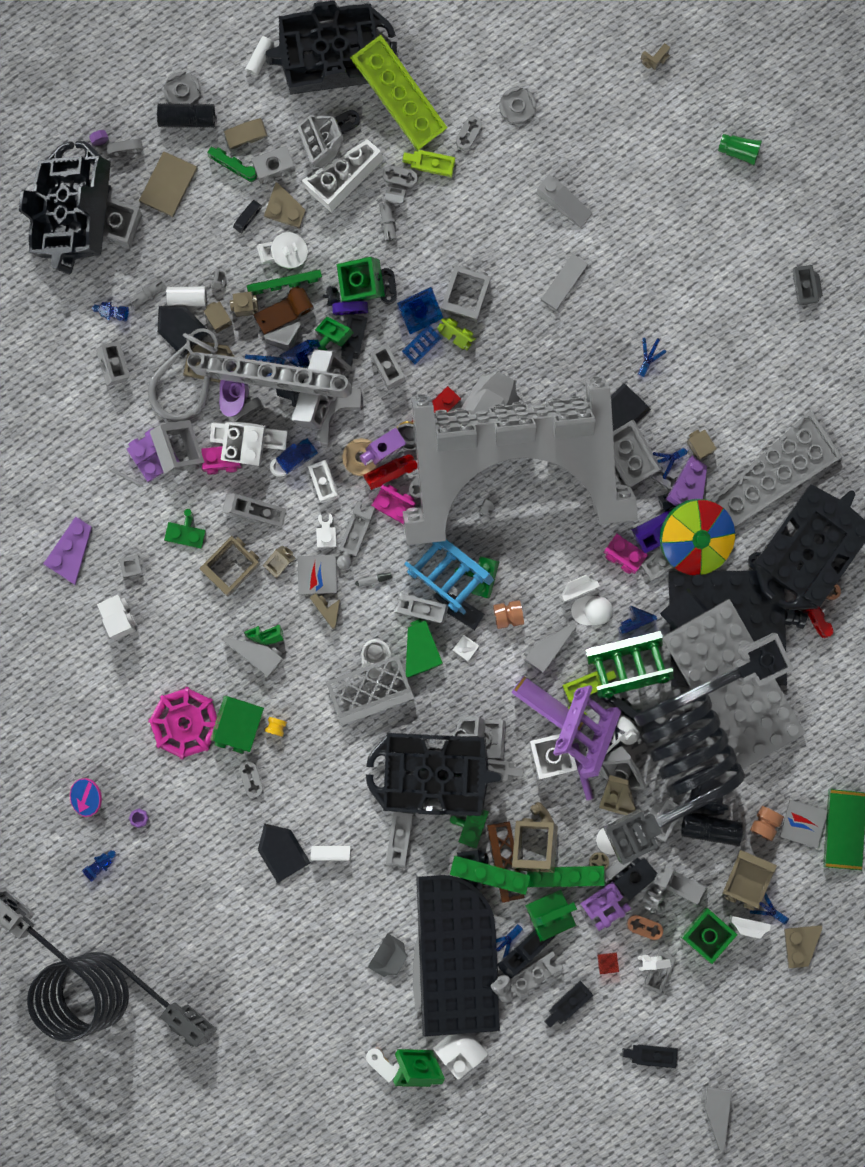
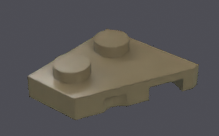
(284, 208)
(617, 796)
(801, 945)

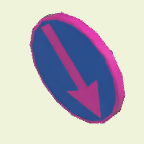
(85, 797)

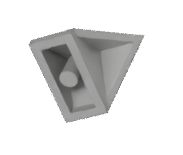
(285, 337)

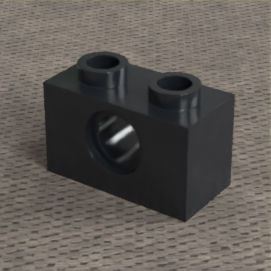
(646, 873)

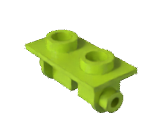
(450, 328)

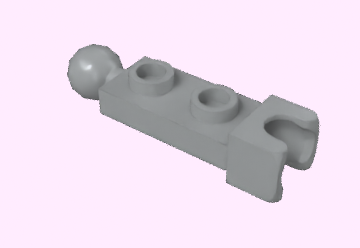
(354, 535)
(531, 977)

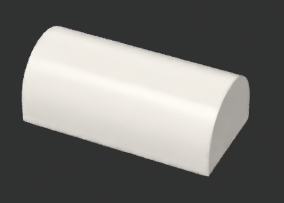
(186, 296)
(323, 481)

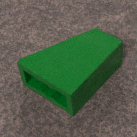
(421, 649)

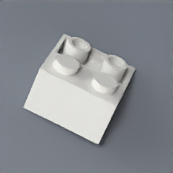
(243, 443)

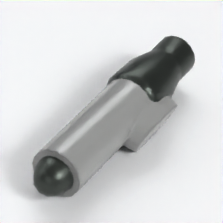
(375, 580)

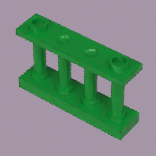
(629, 647)

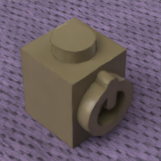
(244, 304)

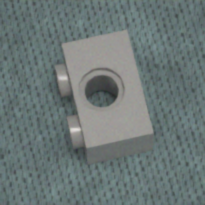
(278, 156)
(112, 363)
(387, 367)

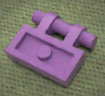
(601, 901)

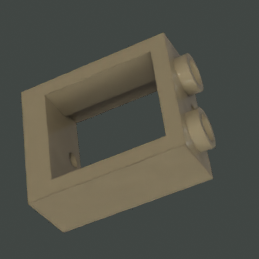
(239, 544)
(534, 865)

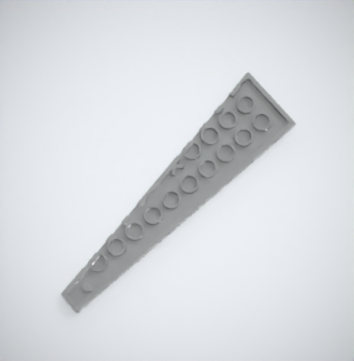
(780, 469)

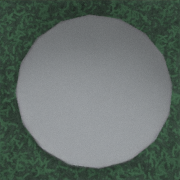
(183, 94)
(520, 110)

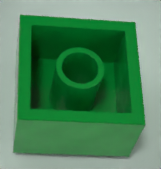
(360, 280)
(708, 935)

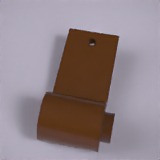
(285, 311)

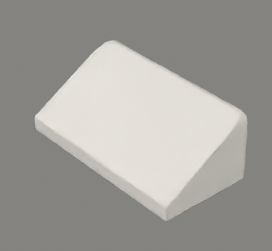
(330, 853)

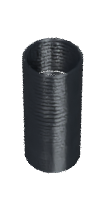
(180, 114)
(718, 829)

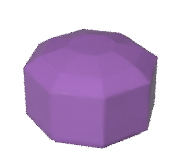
(99, 138)
(138, 818)

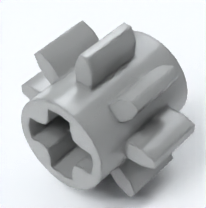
(655, 900)

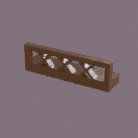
(497, 855)

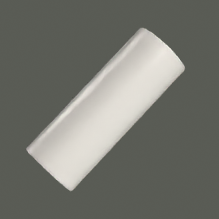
(259, 57)

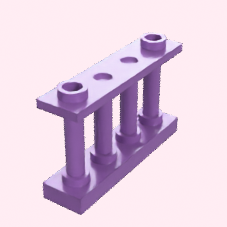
(602, 732)

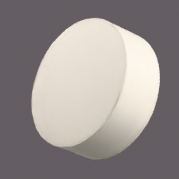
(276, 469)

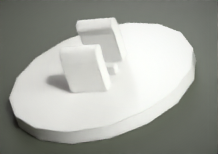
(289, 250)

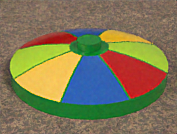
(697, 536)

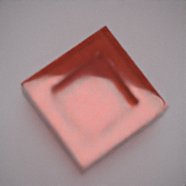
(608, 963)

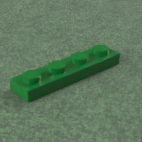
(292, 280)
(489, 875)
(569, 877)

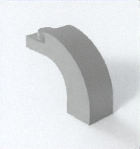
(352, 402)
(680, 885)

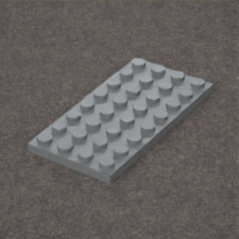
(752, 716)

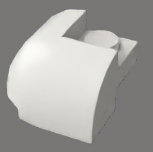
(460, 1053)

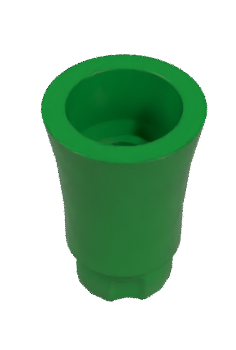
(740, 148)

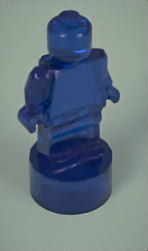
(107, 310)
(102, 862)

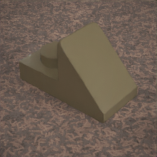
(330, 613)

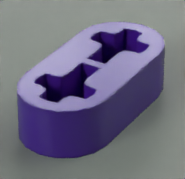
(347, 308)

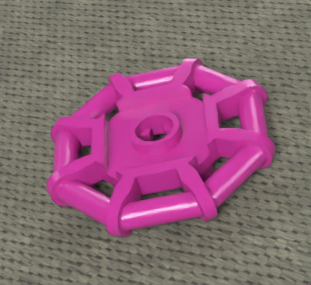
(175, 717)

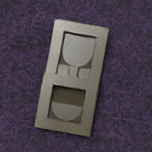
(245, 132)

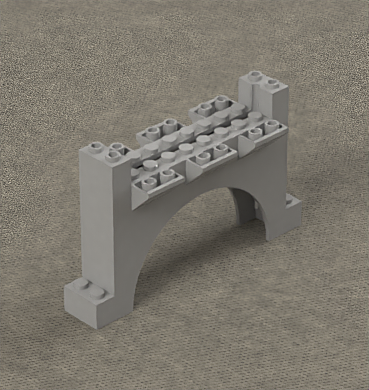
(565, 432)

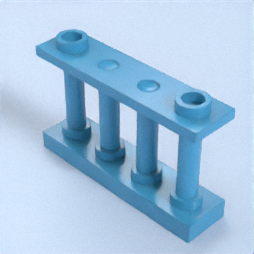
(466, 565)

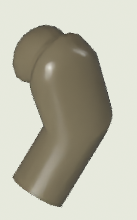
(539, 809)

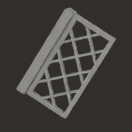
(376, 705)

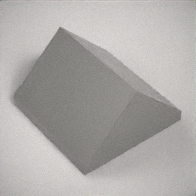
(620, 764)

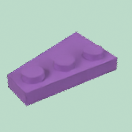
(689, 483)
(69, 551)

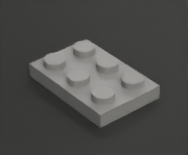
(633, 455)

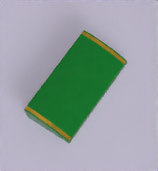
(844, 830)

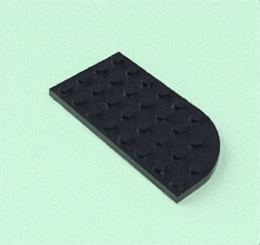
(456, 957)

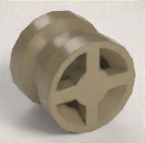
(599, 859)

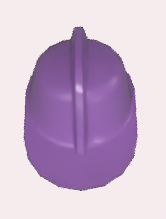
(232, 397)

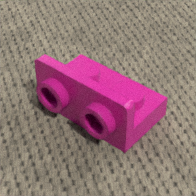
(213, 461)
(393, 503)
(625, 553)

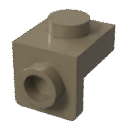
(654, 61)

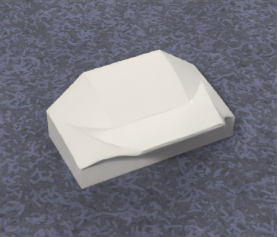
(578, 588)
(749, 927)

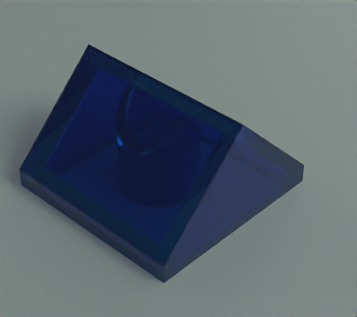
(419, 310)

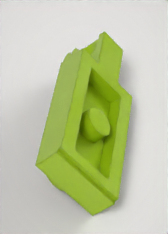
(430, 162)
(590, 679)

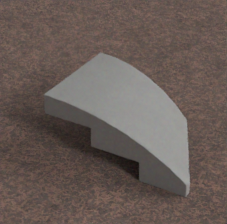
(476, 728)

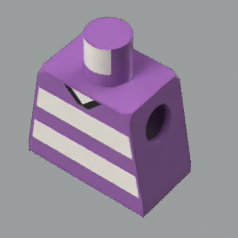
(388, 445)

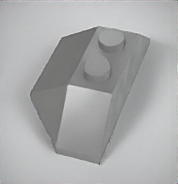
(321, 139)

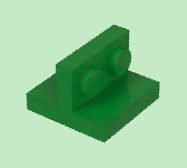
(551, 915)
(417, 1068)

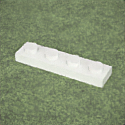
(273, 437)

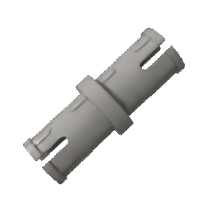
(387, 221)
(147, 293)

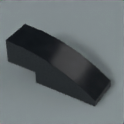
(522, 954)

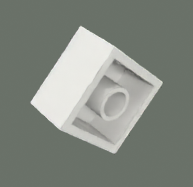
(546, 762)

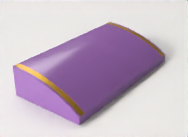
(542, 702)

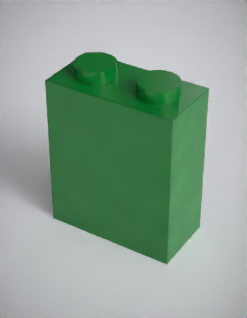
(236, 724)

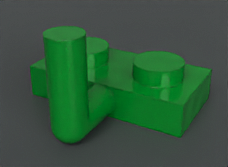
(332, 331)
(185, 533)
(491, 566)
(471, 829)

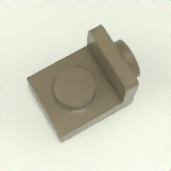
(279, 561)

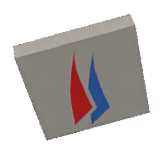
(317, 575)
(803, 824)

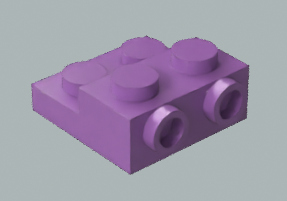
(146, 456)

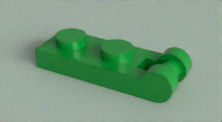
(232, 164)

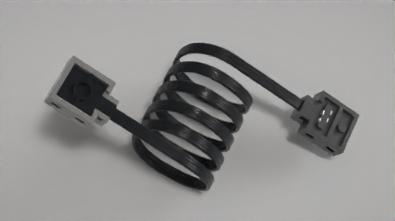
(635, 833)
(17, 919)

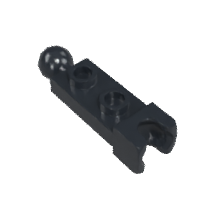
(624, 706)

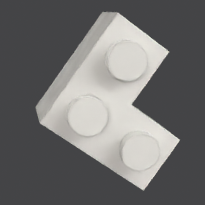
(116, 618)

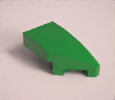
(265, 637)

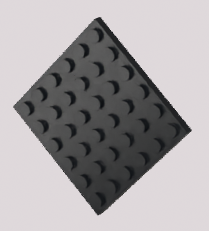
(743, 589)

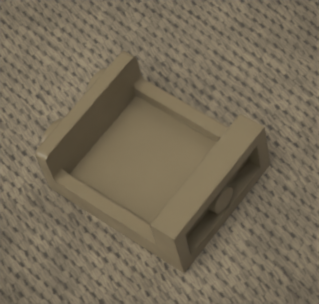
(749, 880)

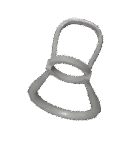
(161, 370)

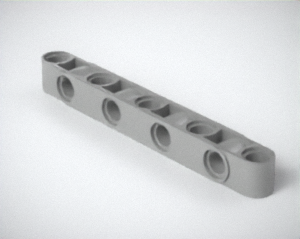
(282, 376)

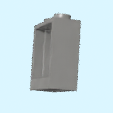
(459, 311)
(165, 451)

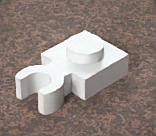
(326, 536)

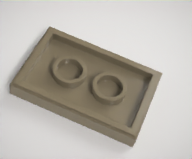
(168, 184)

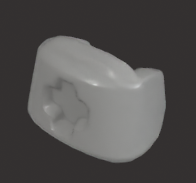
(218, 280)
(501, 985)

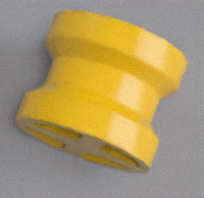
(275, 726)

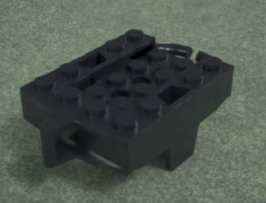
(305, 33)
(57, 206)
(784, 553)
(410, 792)

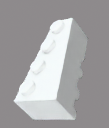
(341, 177)

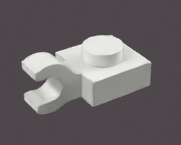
(653, 963)

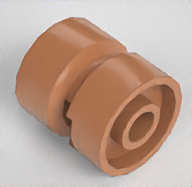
(508, 614)
(767, 823)

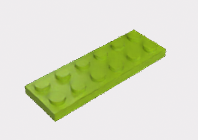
(399, 92)

